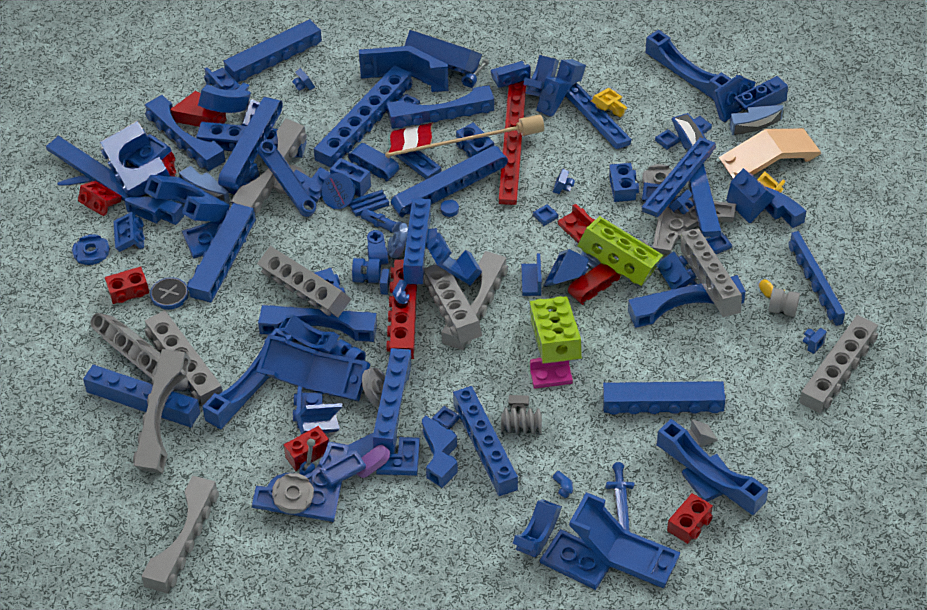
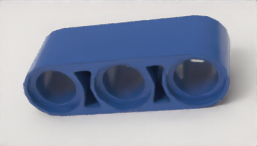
(374, 161)

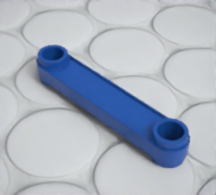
(287, 178)

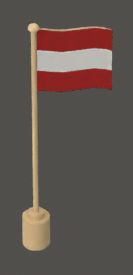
(420, 136)

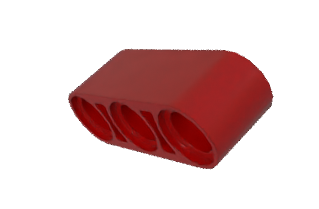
(592, 282)

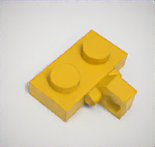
(610, 100)

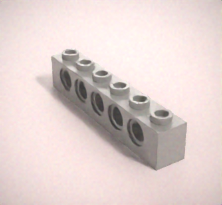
(711, 272)
(305, 282)
(452, 304)
(169, 337)
(838, 364)

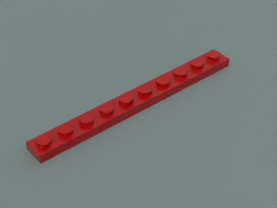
(512, 145)

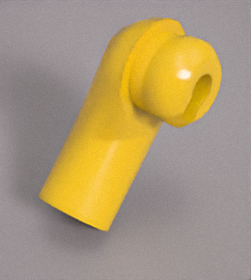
(766, 288)

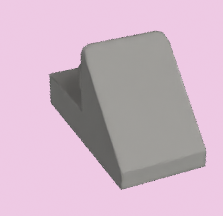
(701, 433)

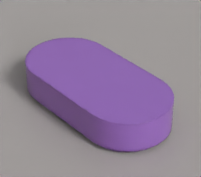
(374, 460)

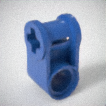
(377, 247)

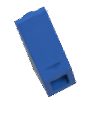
(766, 94)

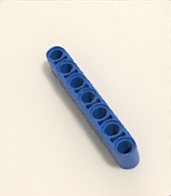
(249, 142)
(451, 179)

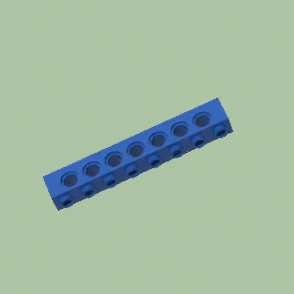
(363, 116)

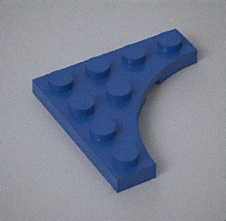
(325, 497)

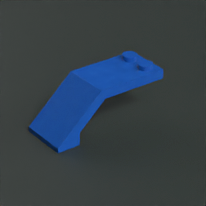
(379, 61)
(312, 369)
(620, 547)

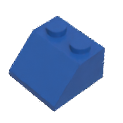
(748, 195)
(567, 267)

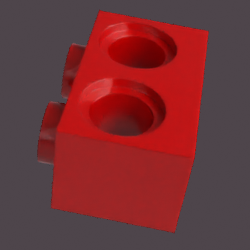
(127, 285)
(297, 449)
(687, 517)

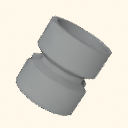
(784, 302)

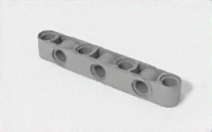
(129, 345)

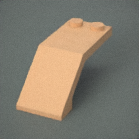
(768, 148)

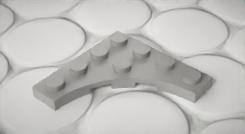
(671, 224)

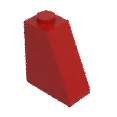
(191, 114)

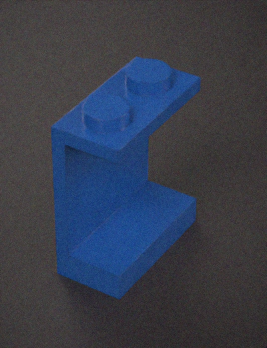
(463, 268)

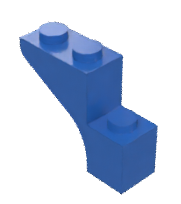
(556, 87)
(442, 443)

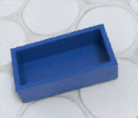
(456, 57)

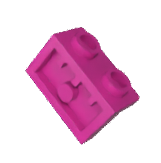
(550, 374)

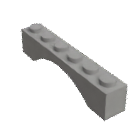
(290, 137)
(493, 268)
(170, 372)
(163, 569)

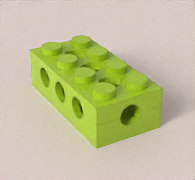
(623, 246)
(555, 329)

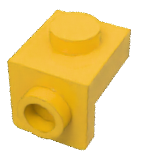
(769, 182)

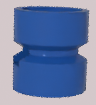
(373, 270)
(346, 350)

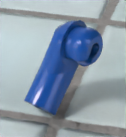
(399, 293)
(565, 482)

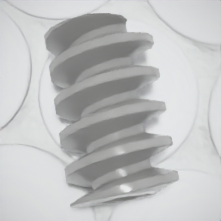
(521, 420)

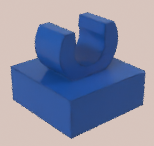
(302, 80)
(563, 182)
(681, 201)
(814, 340)

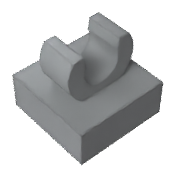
(518, 401)

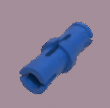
(370, 215)

